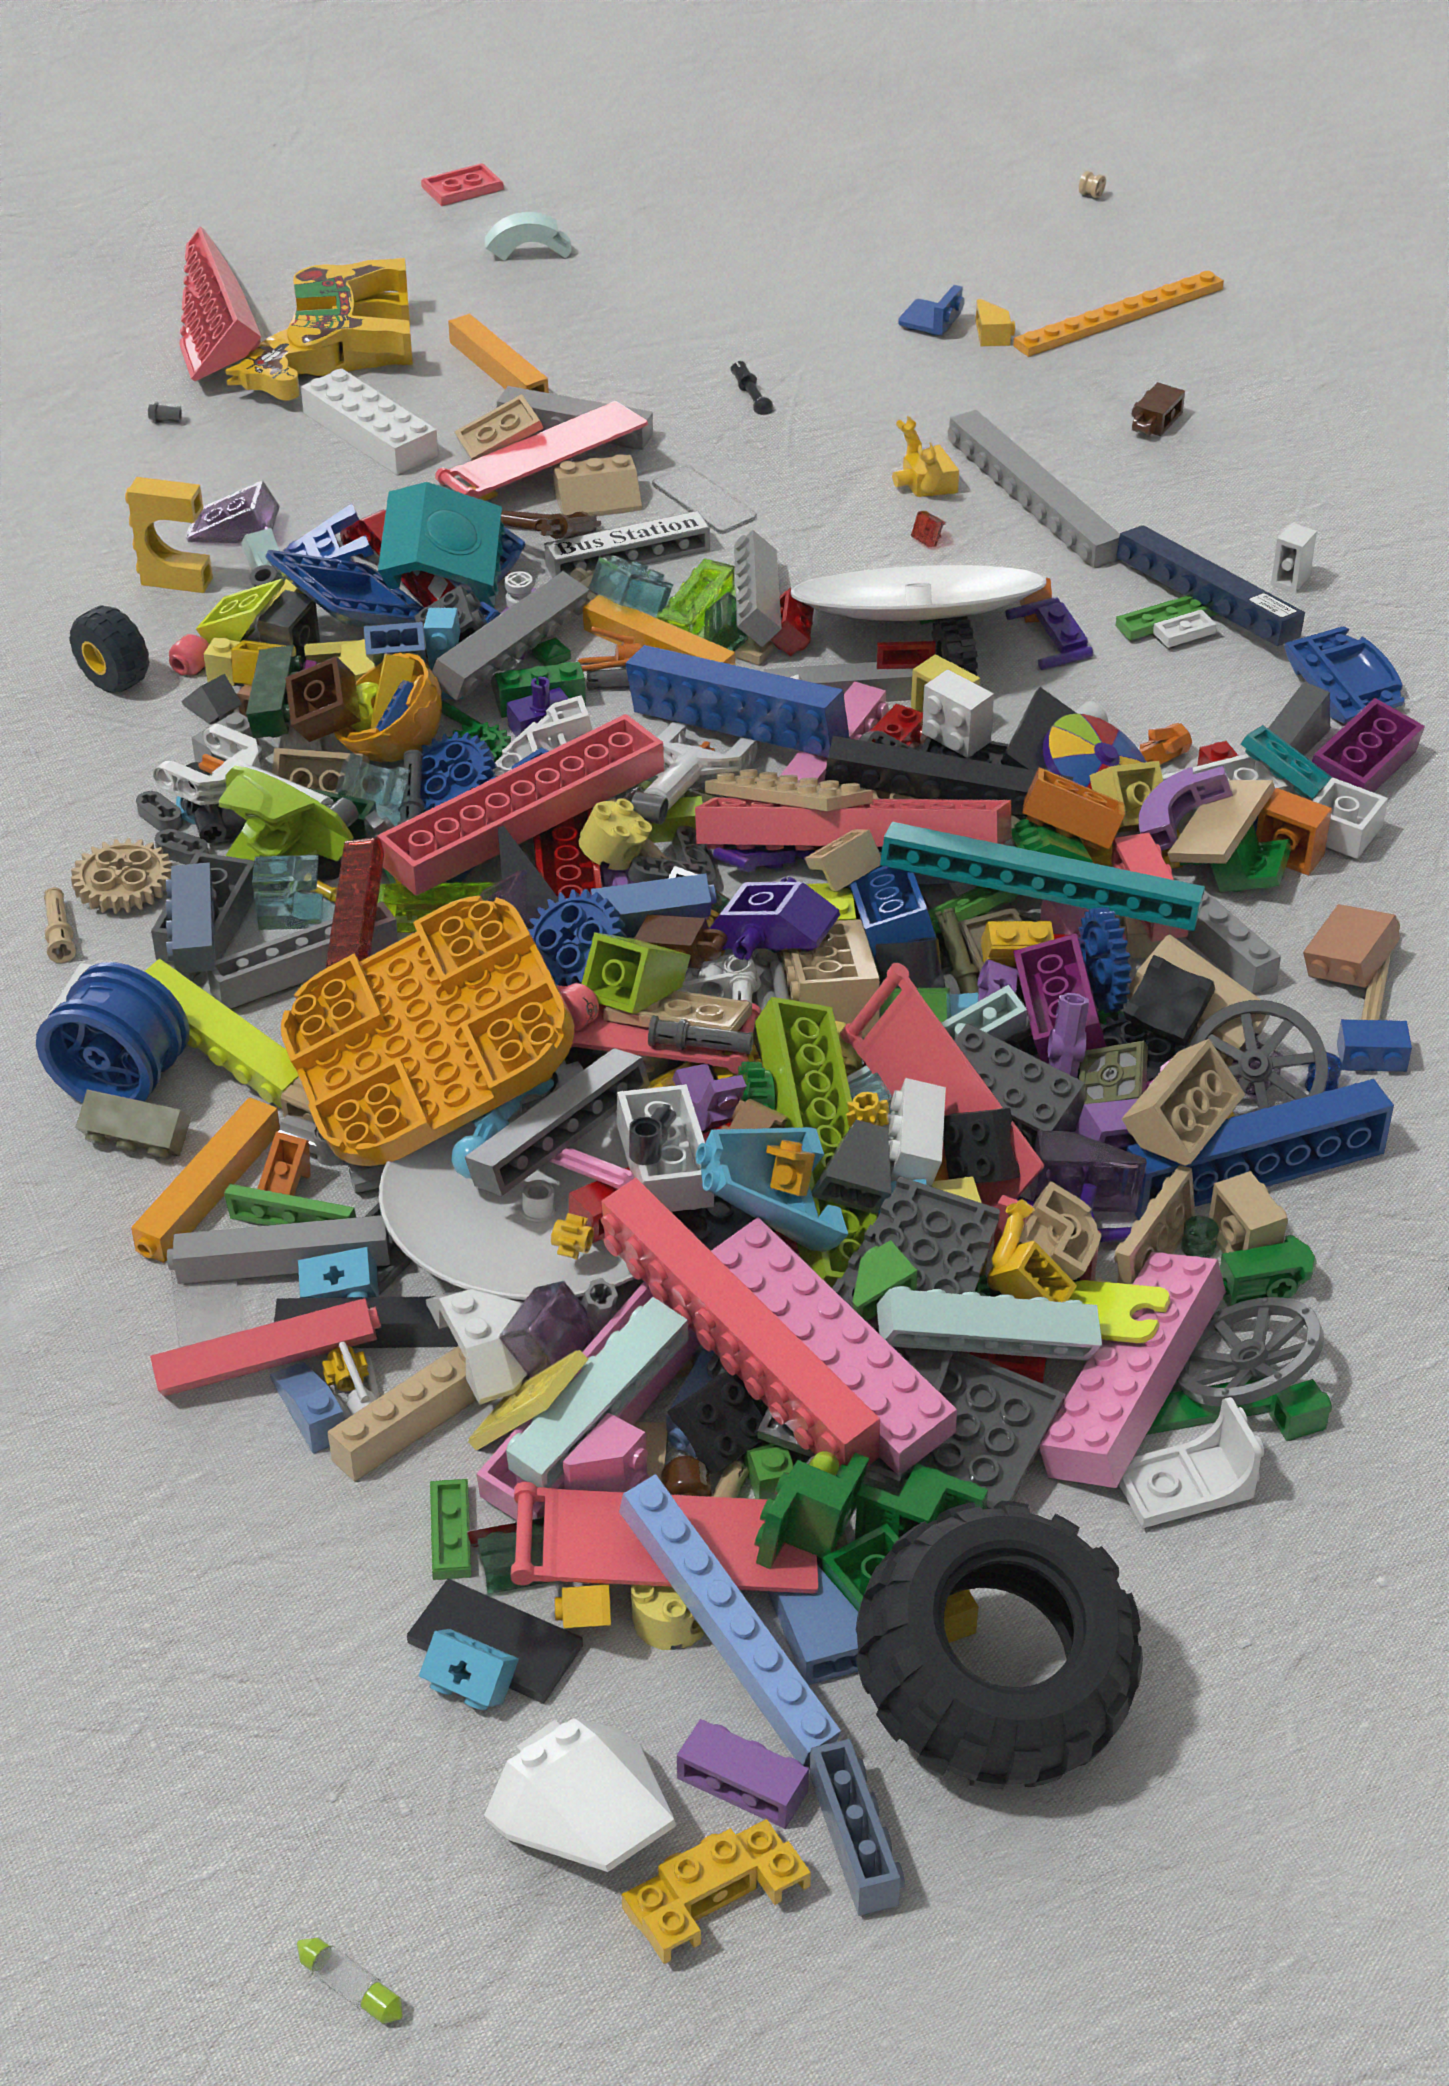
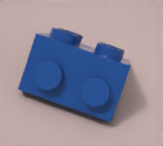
(934, 316)

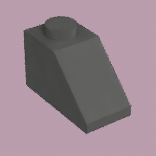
(213, 700)

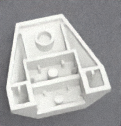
(581, 1796)

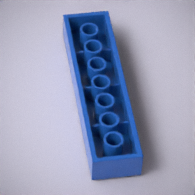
(737, 700)
(1282, 1142)

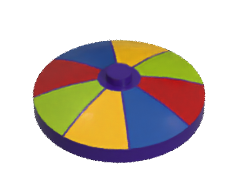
(1085, 745)

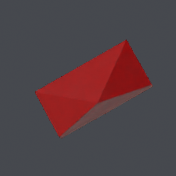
(903, 654)

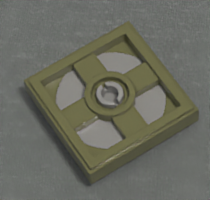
(1114, 1072)

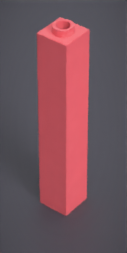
(264, 1347)

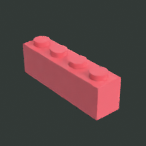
(1142, 855)

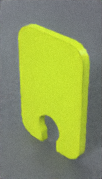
(1118, 1303)

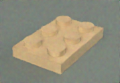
(499, 428)

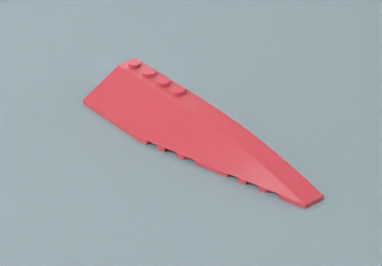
(215, 312)

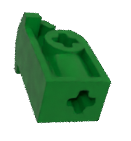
(1266, 1271)

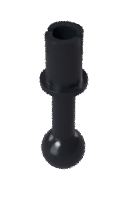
(747, 382)

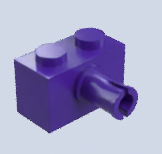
(532, 708)

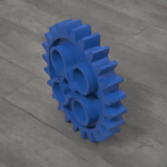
(454, 768)
(574, 937)
(1105, 958)

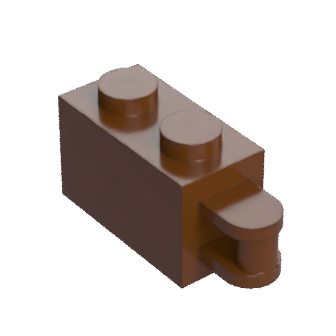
(1158, 409)
(685, 936)

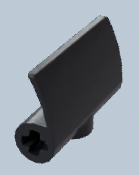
(211, 820)
(918, 955)

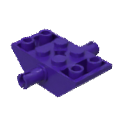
(775, 917)

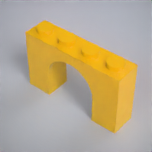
(156, 561)

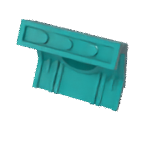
(444, 536)

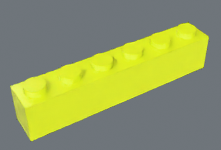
(229, 1038)

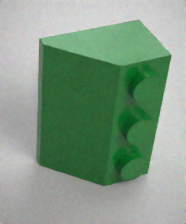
(517, 683)
(1048, 841)

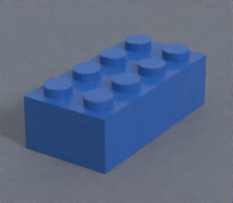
(891, 907)

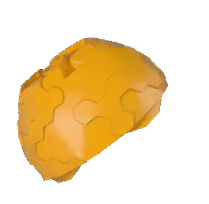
(411, 730)

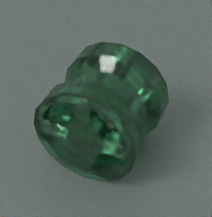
(1199, 1236)

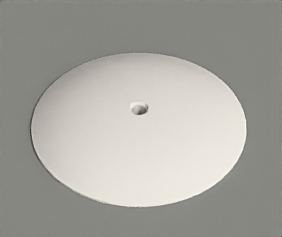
(918, 591)
(489, 1238)

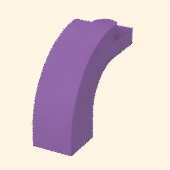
(1177, 797)
(712, 1099)

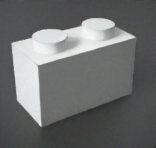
(1293, 557)

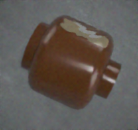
(686, 1477)

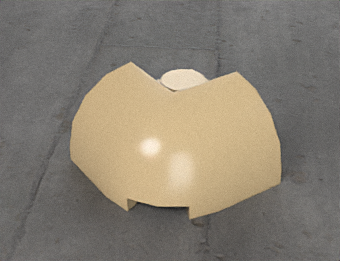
(1063, 1229)

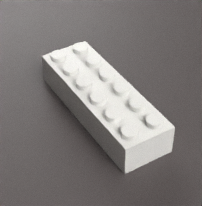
(369, 421)

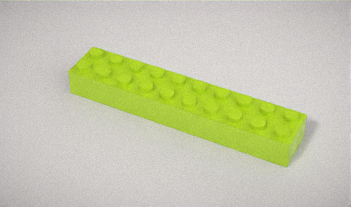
(812, 1089)

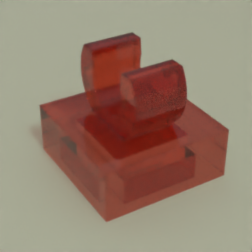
(927, 528)

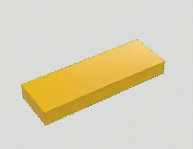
(392, 673)

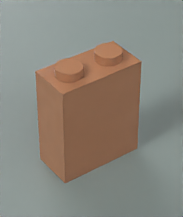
(1351, 945)

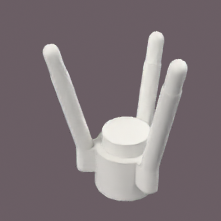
(360, 1396)

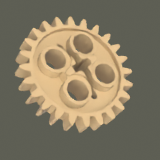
(121, 875)

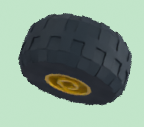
(109, 649)

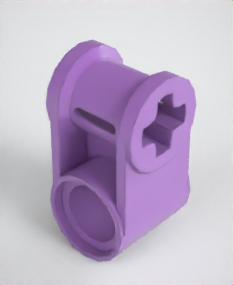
(995, 977)

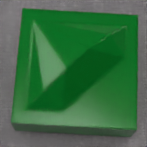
(551, 652)

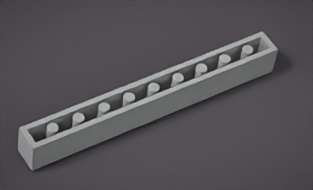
(1035, 488)

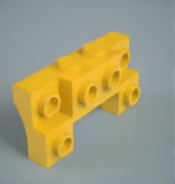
(709, 1878)

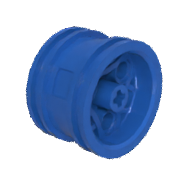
(113, 1033)

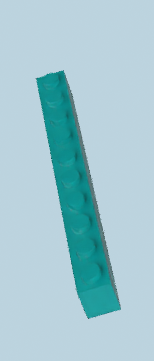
(1042, 875)

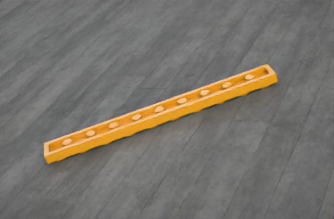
(1118, 313)

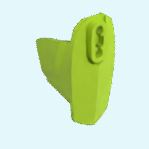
(280, 818)

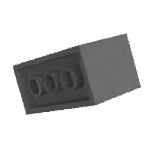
(1035, 1091)

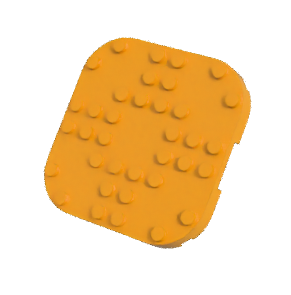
(426, 1032)

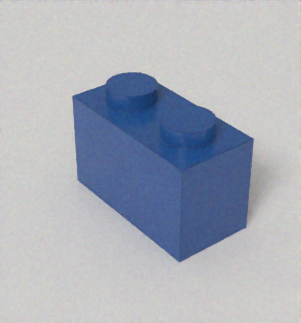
(1374, 1045)

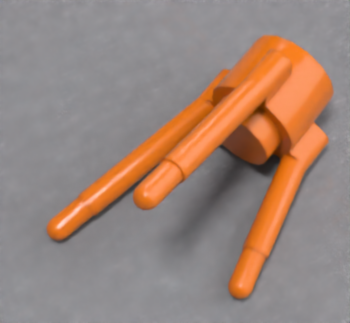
(622, 652)

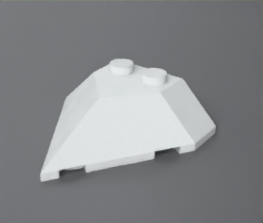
(561, 724)
(476, 1323)

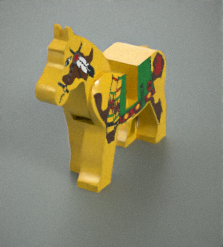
(338, 323)

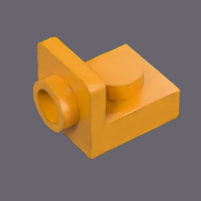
(791, 1167)

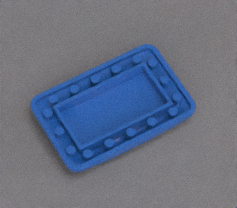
(346, 589)

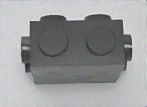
(467, 605)

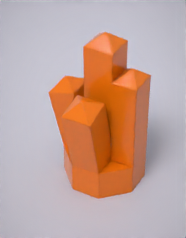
(1166, 743)

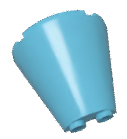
(741, 1173)

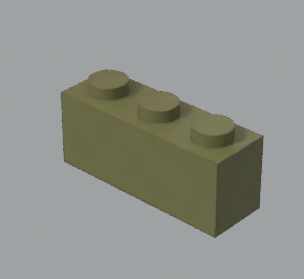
(133, 1124)

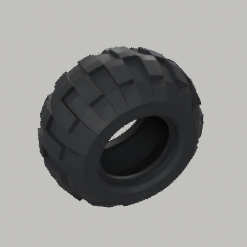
(953, 1715)

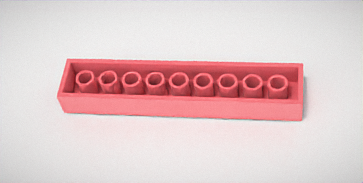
(523, 801)
(775, 825)
(738, 1327)

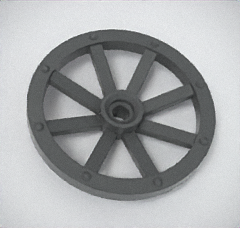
(1265, 1072)
(1252, 1358)

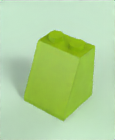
(632, 972)

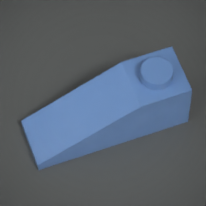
(309, 1403)

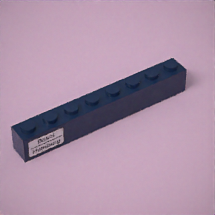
(1211, 585)

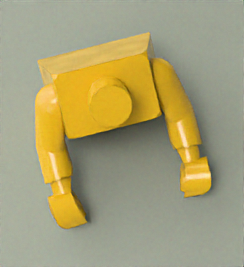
(926, 470)
(1026, 1268)

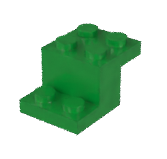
(1252, 864)
(921, 1500)
(809, 1509)

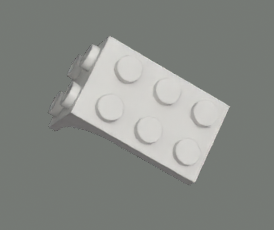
(1196, 1475)

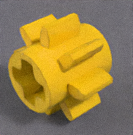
(869, 1109)
(572, 1236)
(337, 1372)

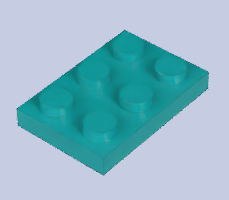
(1285, 762)

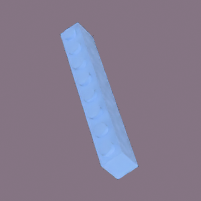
(728, 1619)

